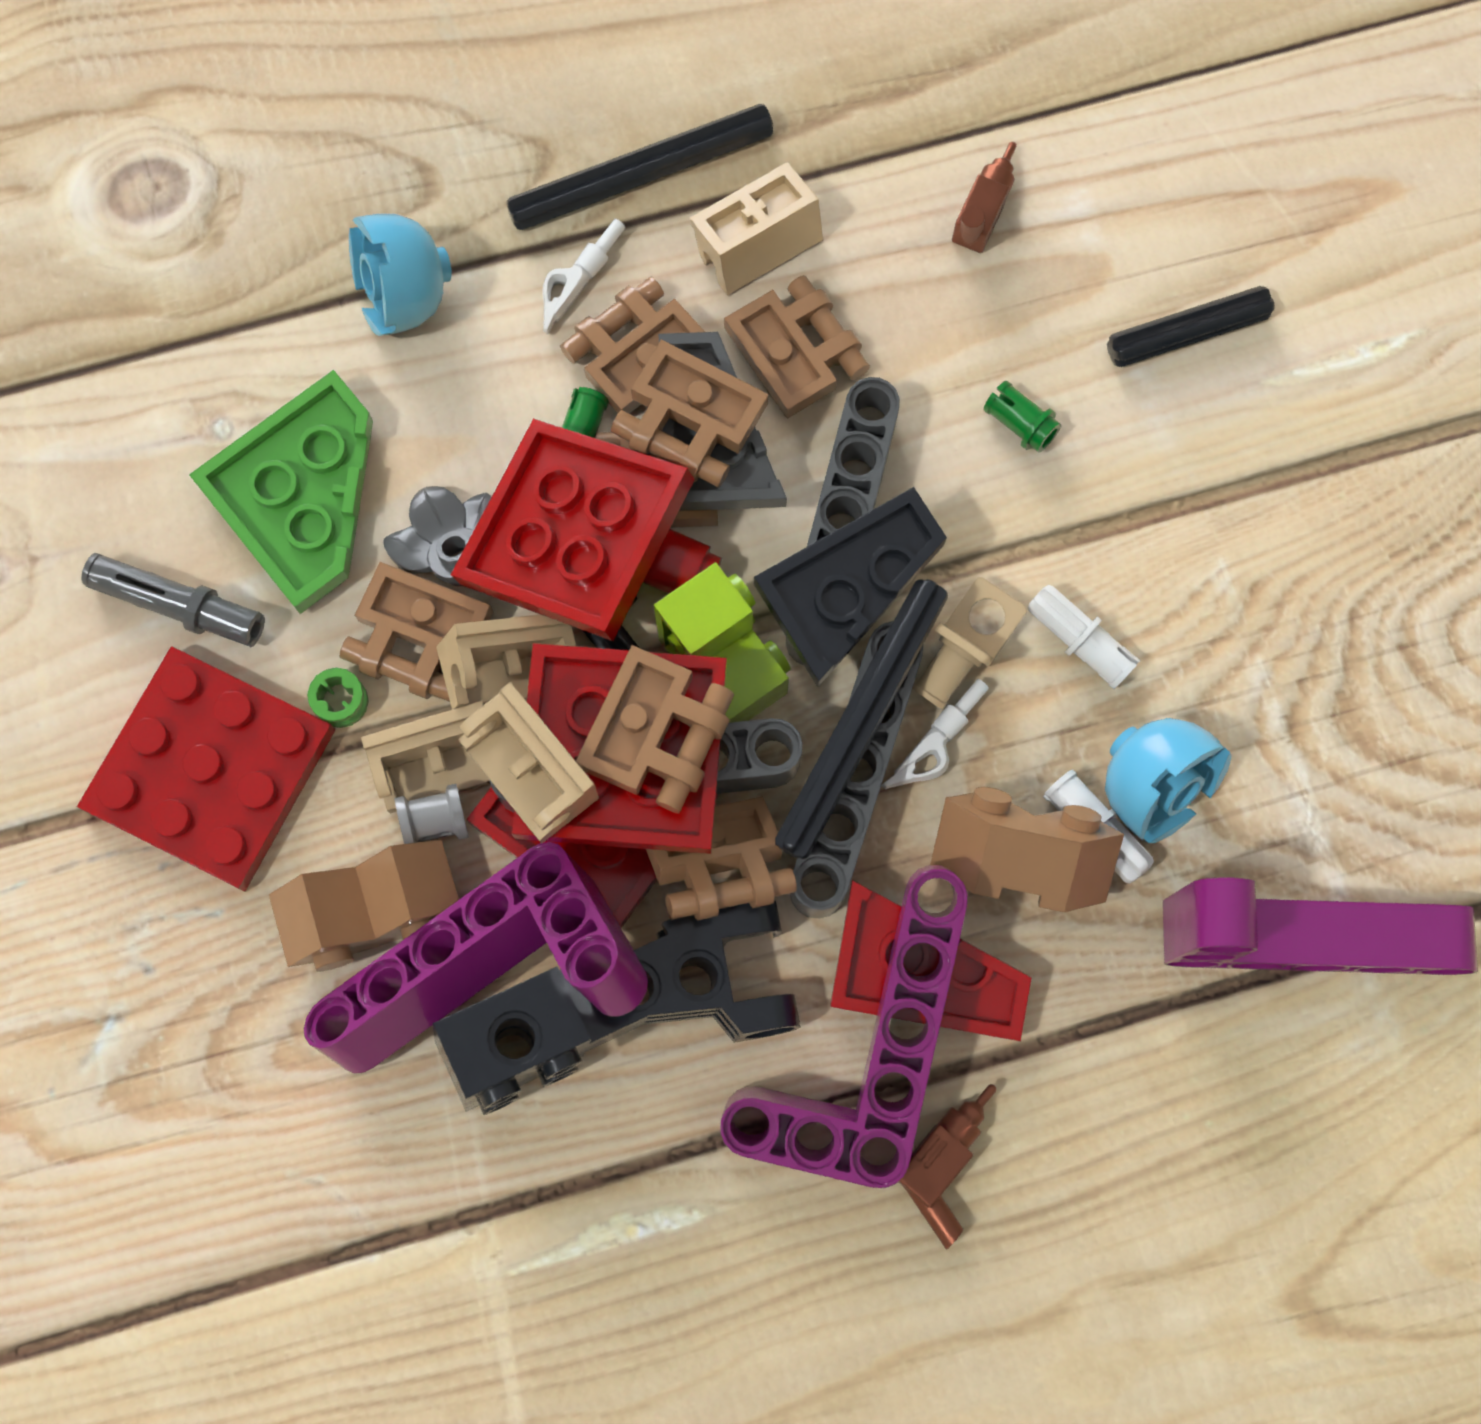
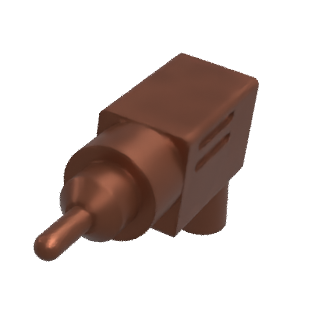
(985, 203)
(939, 1162)

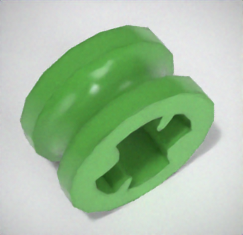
(323, 683)

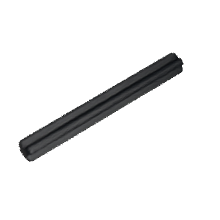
(640, 166)
(861, 719)

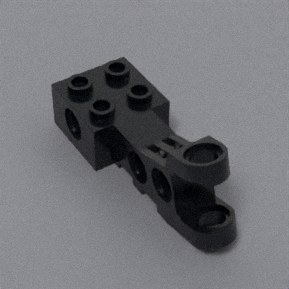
(566, 1025)

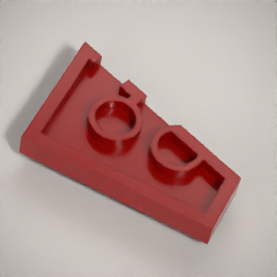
(982, 993)

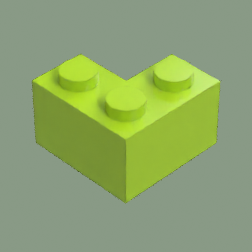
(715, 619)

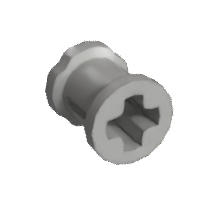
(431, 816)

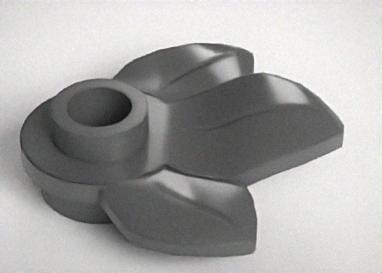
(437, 532)

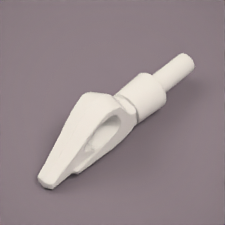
(577, 277)
(934, 742)

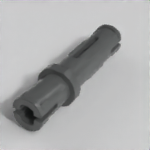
(196, 607)

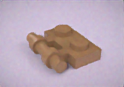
(784, 356)
(622, 362)
(698, 397)
(413, 611)
(636, 720)
(741, 841)

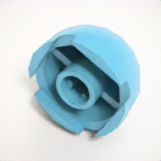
(398, 270)
(1160, 773)

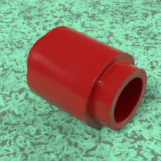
(679, 561)

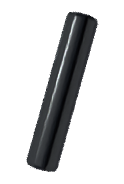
(1190, 326)

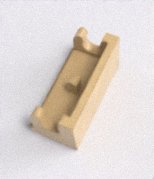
(758, 227)
(491, 653)
(423, 757)
(527, 763)

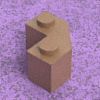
(1055, 855)
(358, 908)

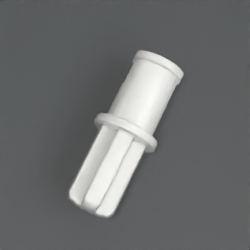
(1083, 636)
(1133, 857)

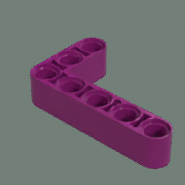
(1228, 928)
(472, 944)
(886, 1054)

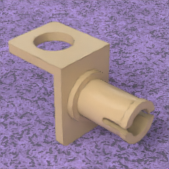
(964, 645)

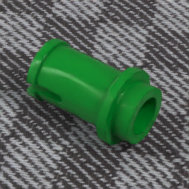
(585, 411)
(1023, 417)

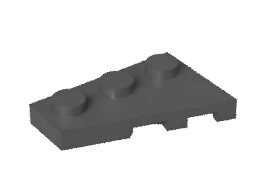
(751, 476)

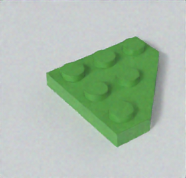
(297, 488)

